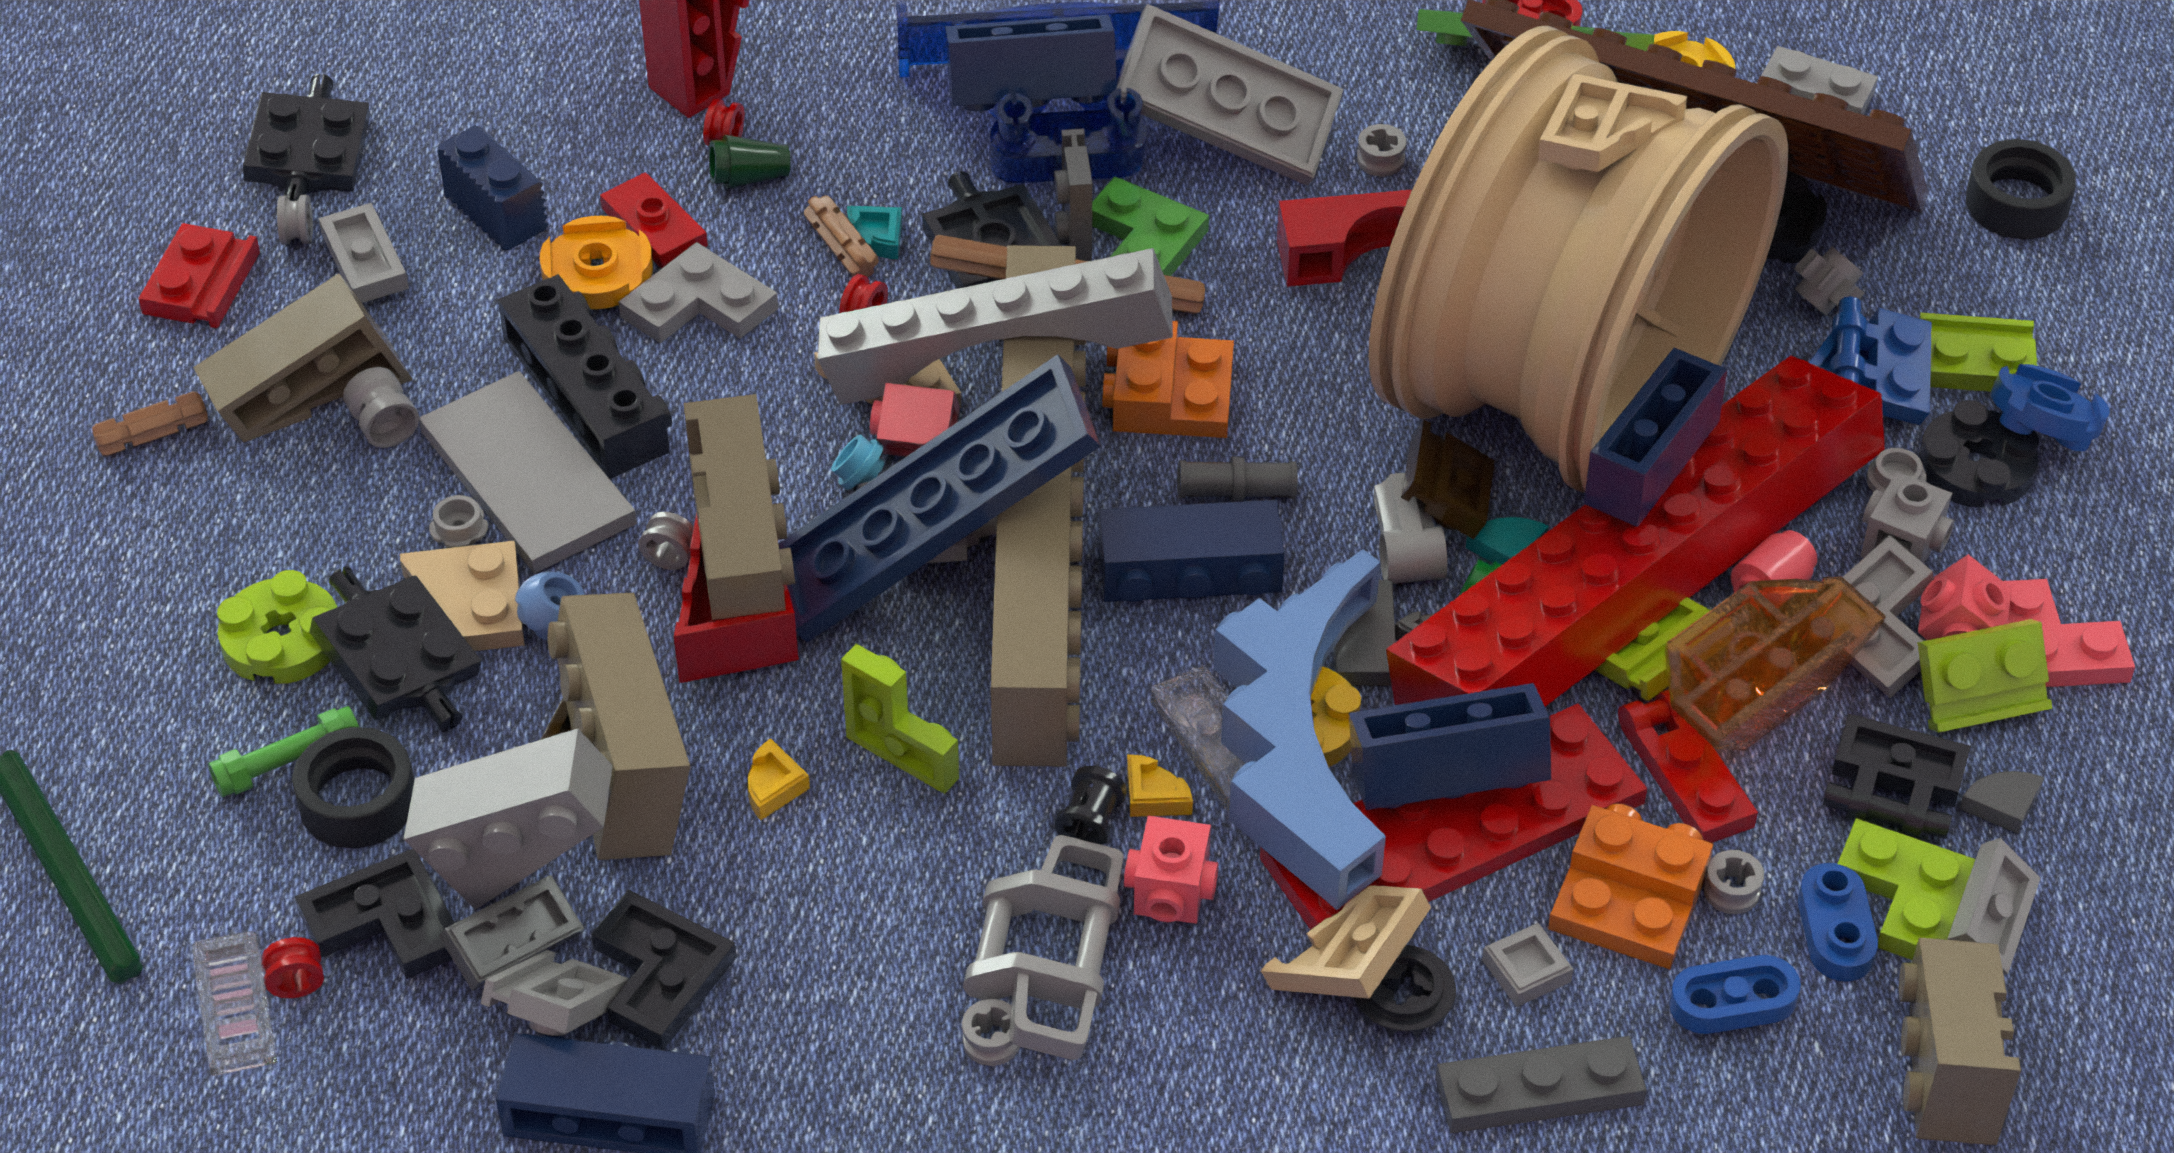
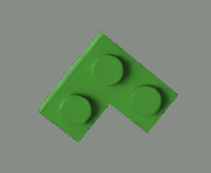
(1148, 222)

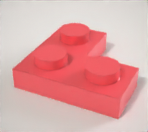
(2074, 651)

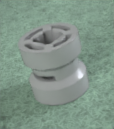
(381, 407)

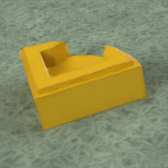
(774, 779)
(1155, 789)

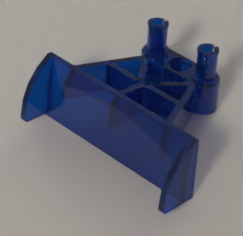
(1023, 137)

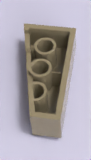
(625, 712)

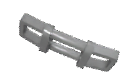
(1029, 975)

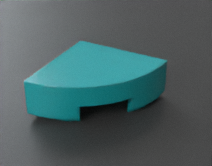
(878, 227)
(1505, 538)

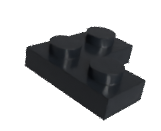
(383, 898)
(672, 961)

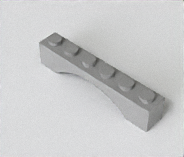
(1100, 301)

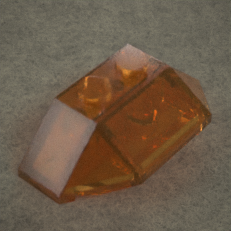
(1765, 655)

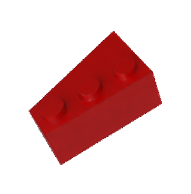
(690, 50)
(729, 644)

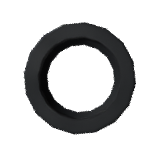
(2021, 161)
(343, 752)

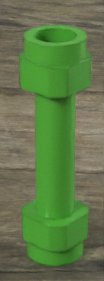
(234, 772)

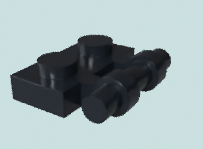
(1900, 762)

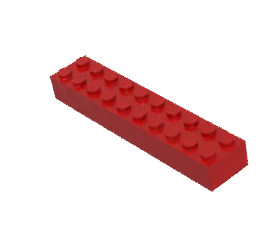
(1603, 581)

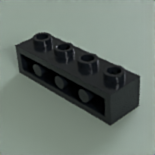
(585, 375)

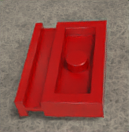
(199, 275)

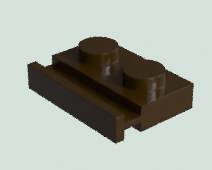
(1449, 479)

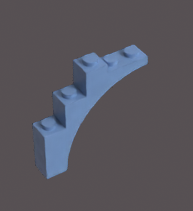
(1285, 789)

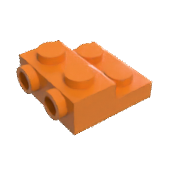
(1171, 386)
(1632, 884)

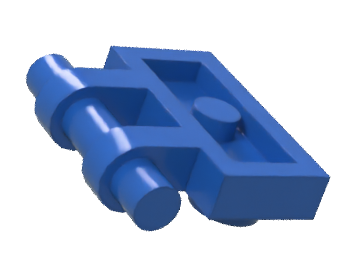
(1896, 357)

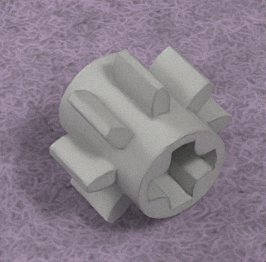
(1827, 279)

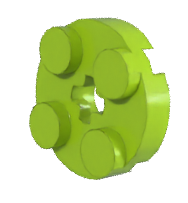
(266, 604)

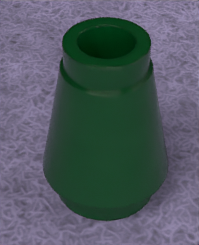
(746, 161)

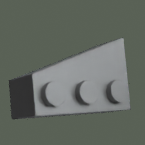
(508, 812)

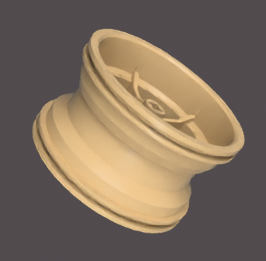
(1561, 281)

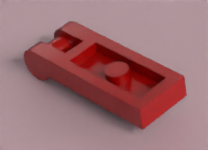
(1687, 770)

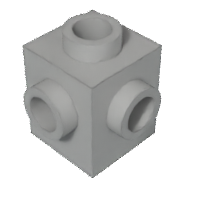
(1911, 513)

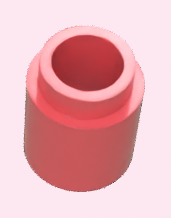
(1776, 558)

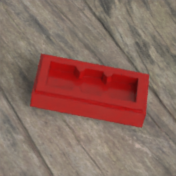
(656, 214)

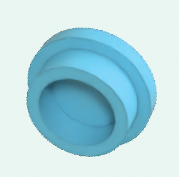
(858, 462)

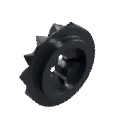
(1431, 994)

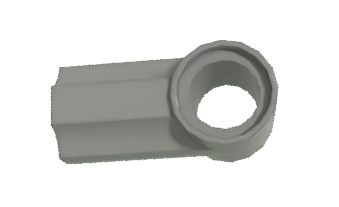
(1408, 540)

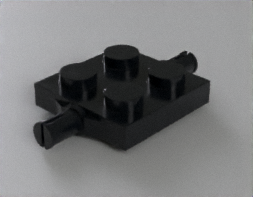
(307, 141)
(990, 218)
(395, 647)

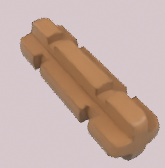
(841, 236)
(149, 423)

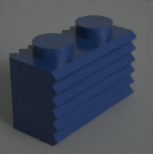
(492, 187)

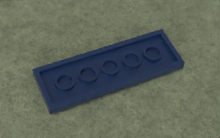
(938, 496)

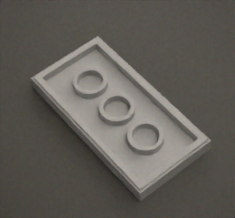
(1229, 94)
(527, 471)

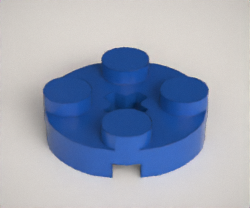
(2048, 404)

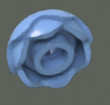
(541, 599)

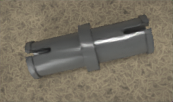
(1237, 479)

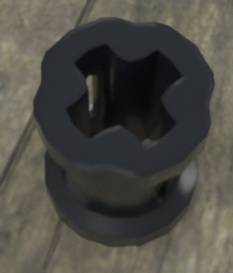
(1091, 805)

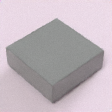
(1527, 964)

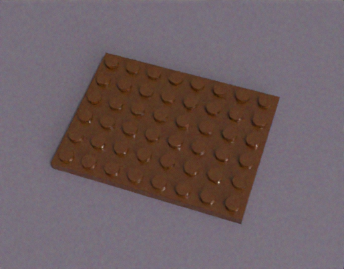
(1824, 139)

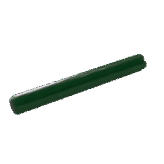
(67, 870)

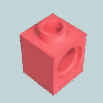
(911, 417)

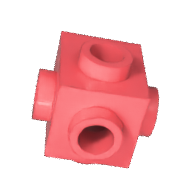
(1963, 600)
(1171, 870)

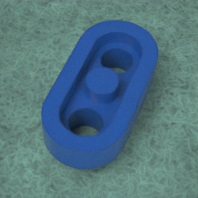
(1835, 916)
(1731, 992)

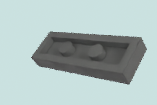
(1540, 1084)

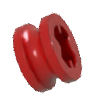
(723, 120)
(862, 294)
(292, 967)

